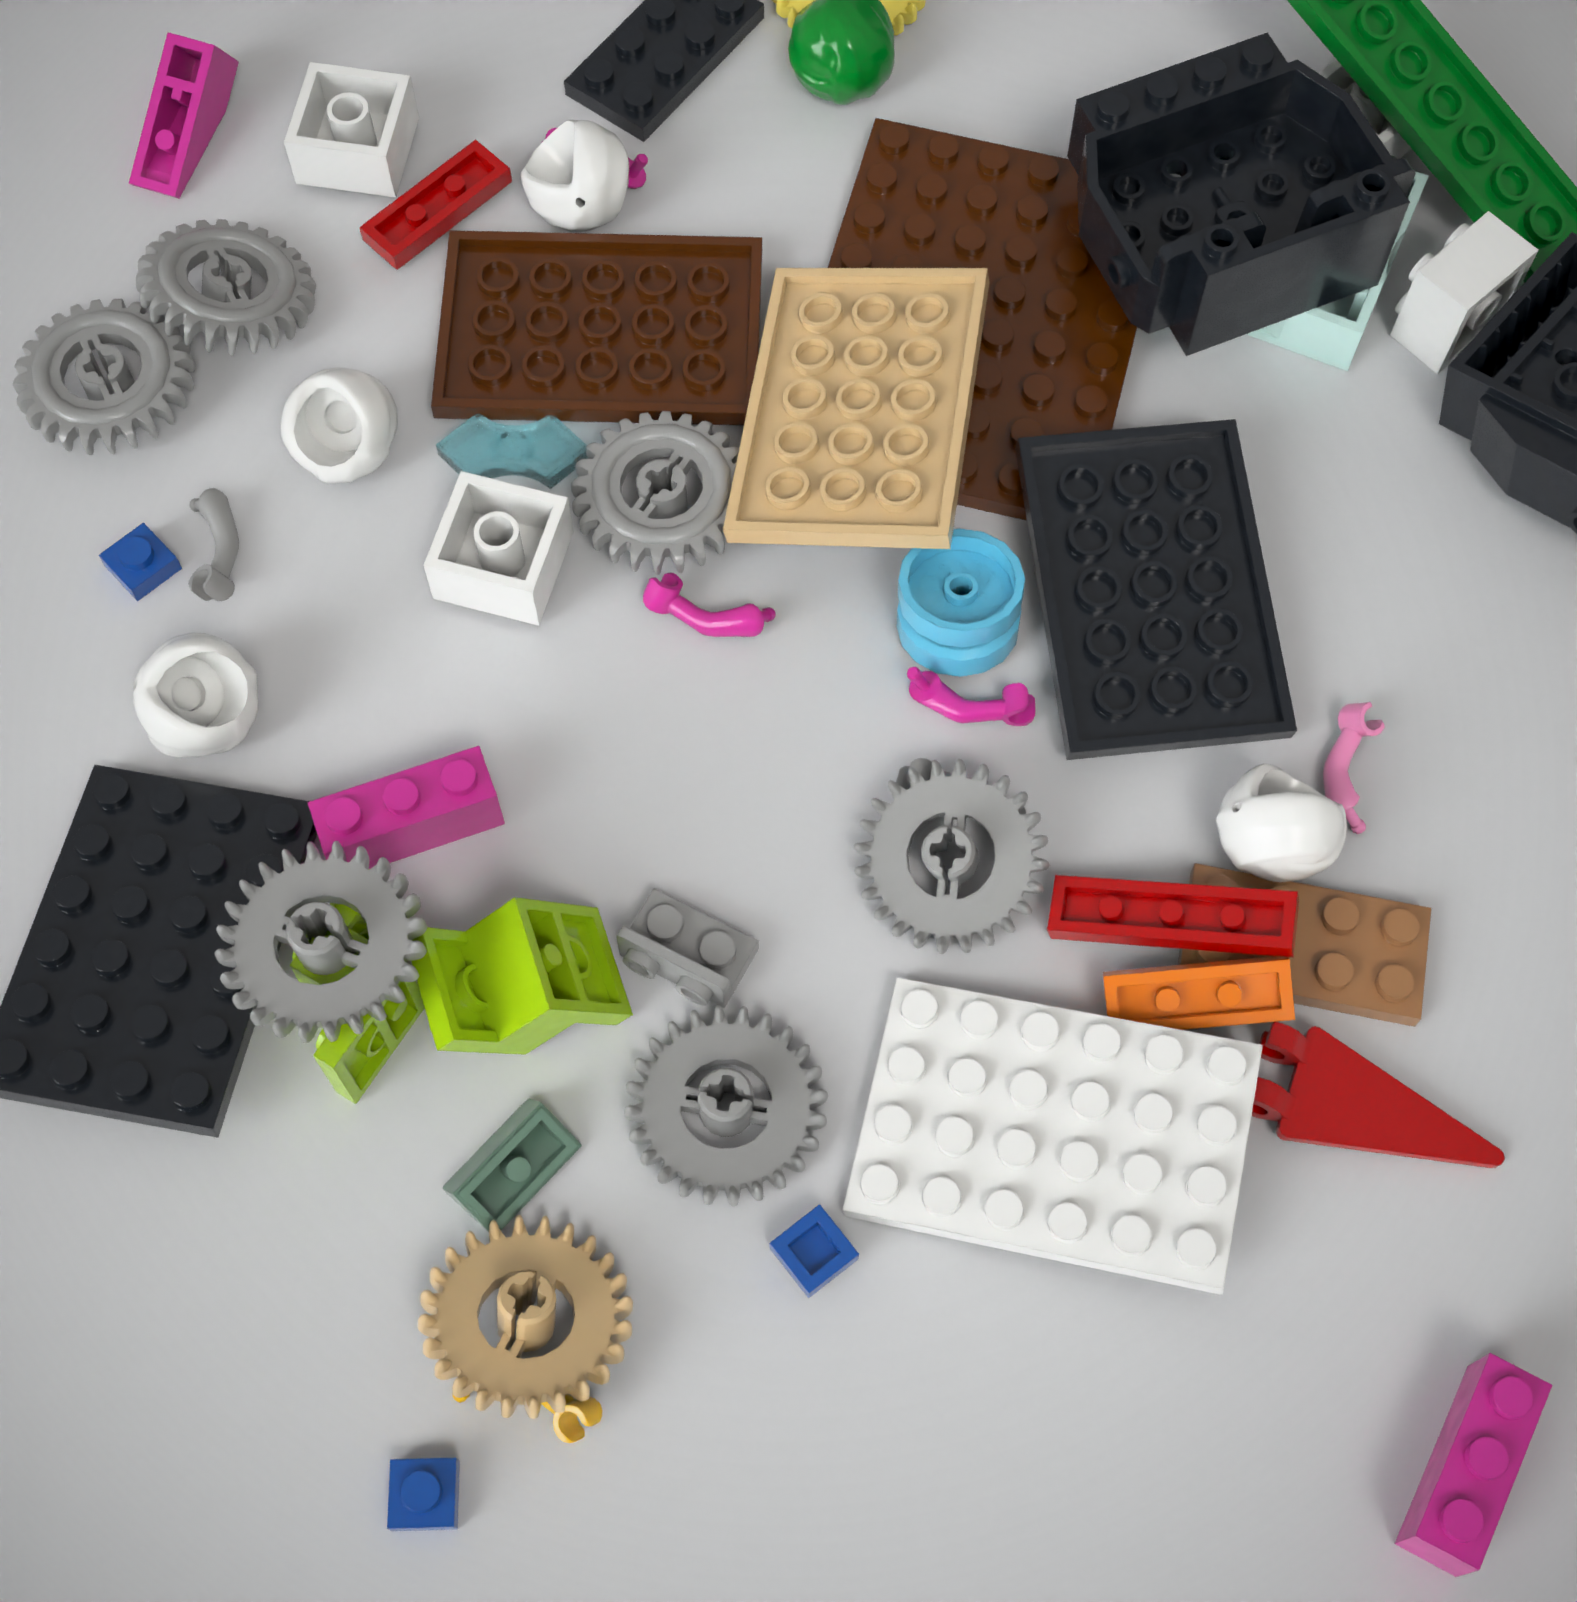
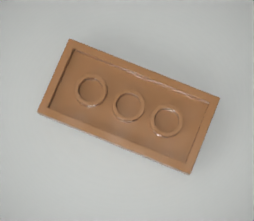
(1349, 948)

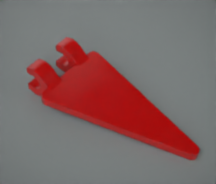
(1355, 1105)

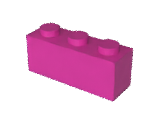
(410, 809)
(1473, 1465)

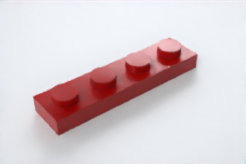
(1174, 915)

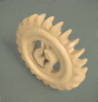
(524, 1270)

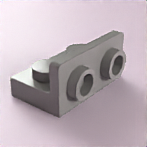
(687, 949)

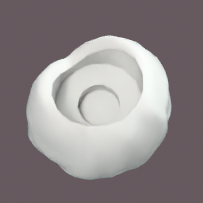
(577, 176)
(339, 424)
(196, 696)
(1280, 826)

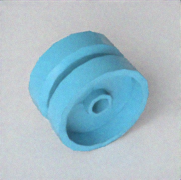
(960, 604)

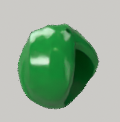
(842, 49)

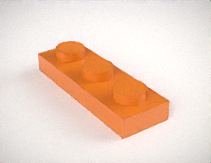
(1203, 993)

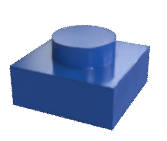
(140, 561)
(814, 1251)
(423, 1494)

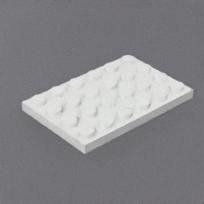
(1056, 1134)

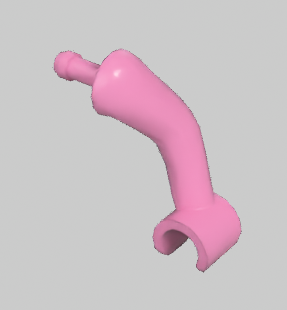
(1335, 772)

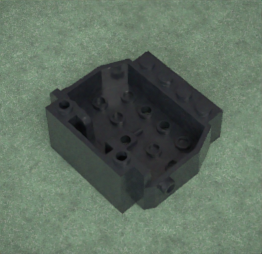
(1242, 240)
(1517, 396)

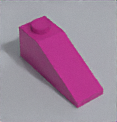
(182, 113)

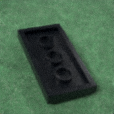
(659, 59)

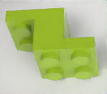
(519, 978)
(357, 1058)

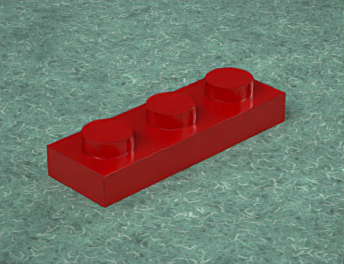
(436, 204)

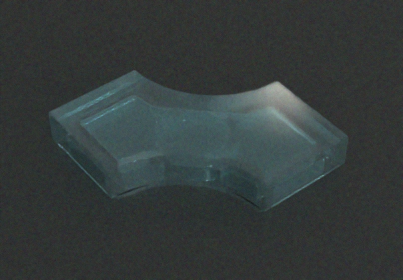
(533, 450)

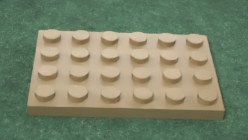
(859, 408)

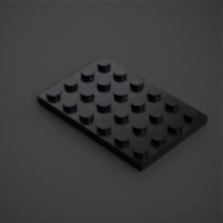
(1153, 590)
(120, 973)

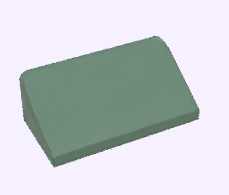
(512, 1165)

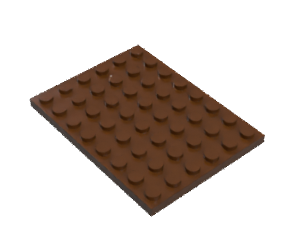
(1051, 325)

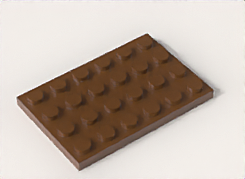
(598, 326)

